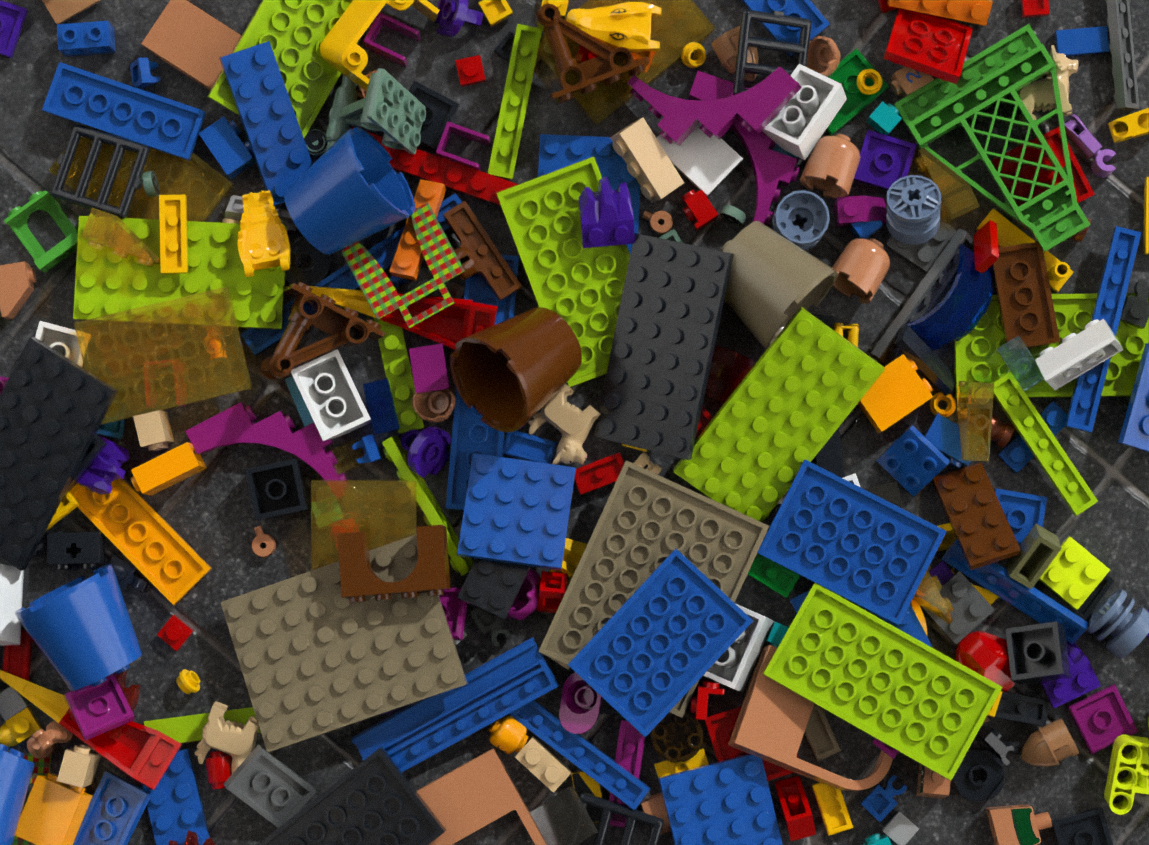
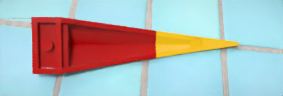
(444, 327)
(138, 752)

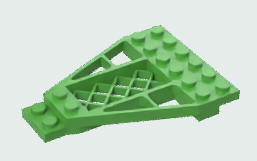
(982, 84)

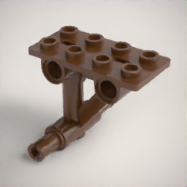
(590, 72)
(323, 316)

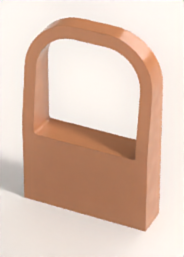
(191, 41)
(774, 725)
(476, 797)

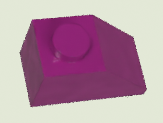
(859, 209)

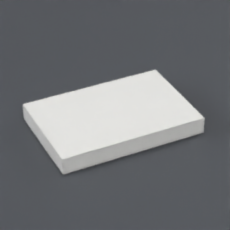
(702, 159)

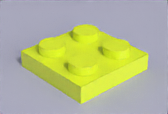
(1074, 573)

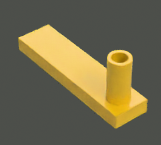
(1010, 235)

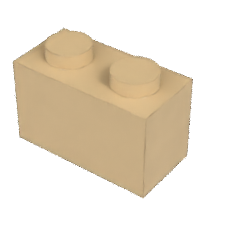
(154, 430)
(543, 764)
(79, 766)

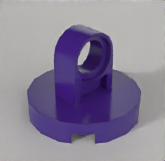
(454, 14)
(427, 451)

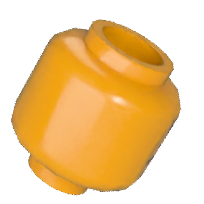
(508, 734)

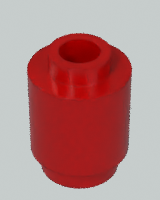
(218, 769)

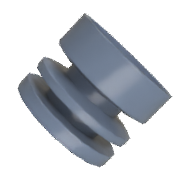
(806, 208)
(913, 209)
(1115, 619)

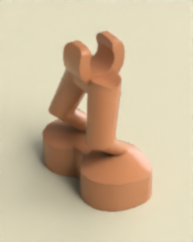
(43, 742)

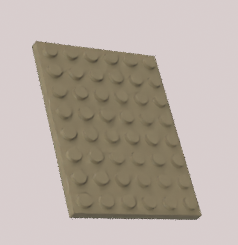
(633, 536)
(334, 662)

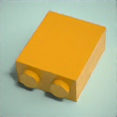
(895, 394)
(167, 469)
(53, 812)

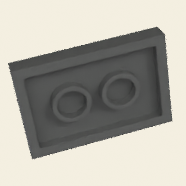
(269, 787)

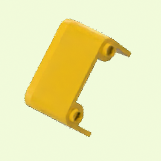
(340, 44)

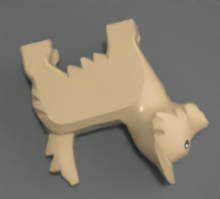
(1040, 93)
(570, 422)
(227, 737)

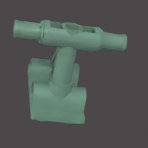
(385, 108)

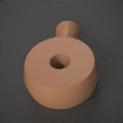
(657, 216)
(263, 538)

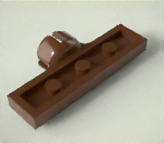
(480, 252)

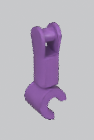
(1090, 147)

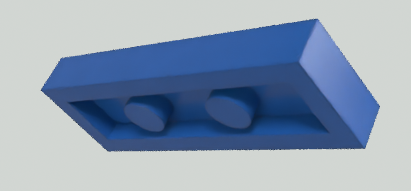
(1017, 453)

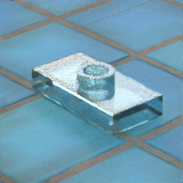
(1021, 363)

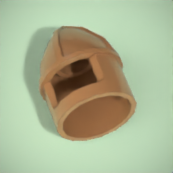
(726, 50)
(1049, 745)

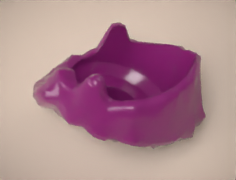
(527, 598)

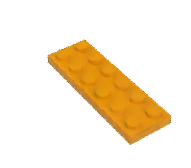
(144, 538)

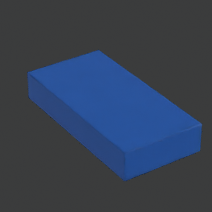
(1082, 41)
(529, 447)

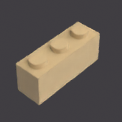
(646, 160)

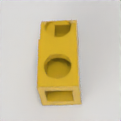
(1130, 126)

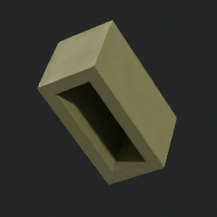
(1035, 556)

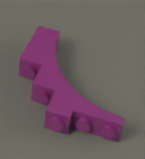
(754, 106)
(768, 166)
(237, 426)

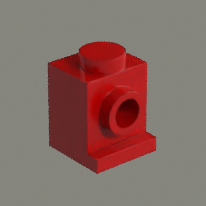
(698, 209)
(551, 591)

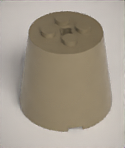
(772, 280)

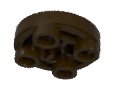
(677, 737)

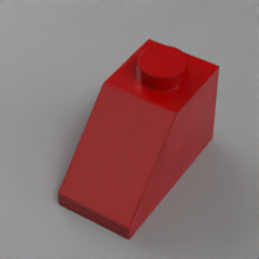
(795, 808)

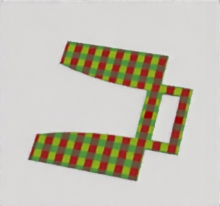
(438, 256)

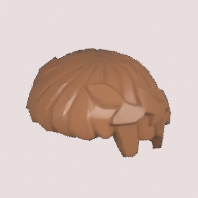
(823, 55)
(434, 405)

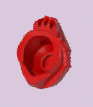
(986, 656)

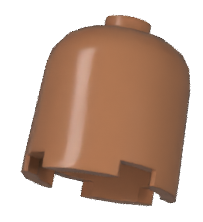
(831, 166)
(861, 269)

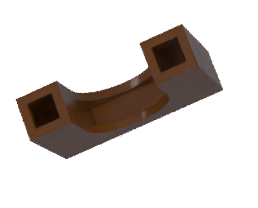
(429, 574)

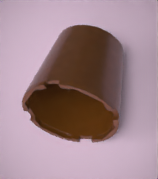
(515, 367)

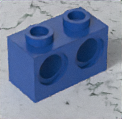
(86, 38)

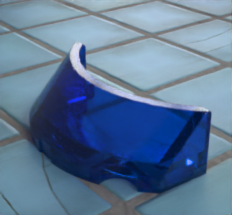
(961, 306)

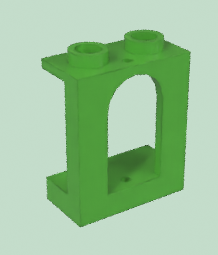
(18, 222)

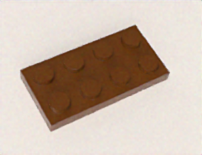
(1025, 295)
(976, 516)

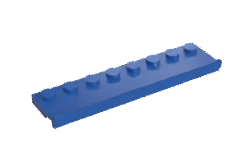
(451, 716)

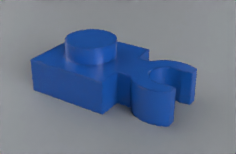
(880, 801)

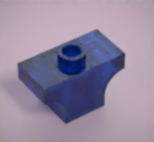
(380, 406)

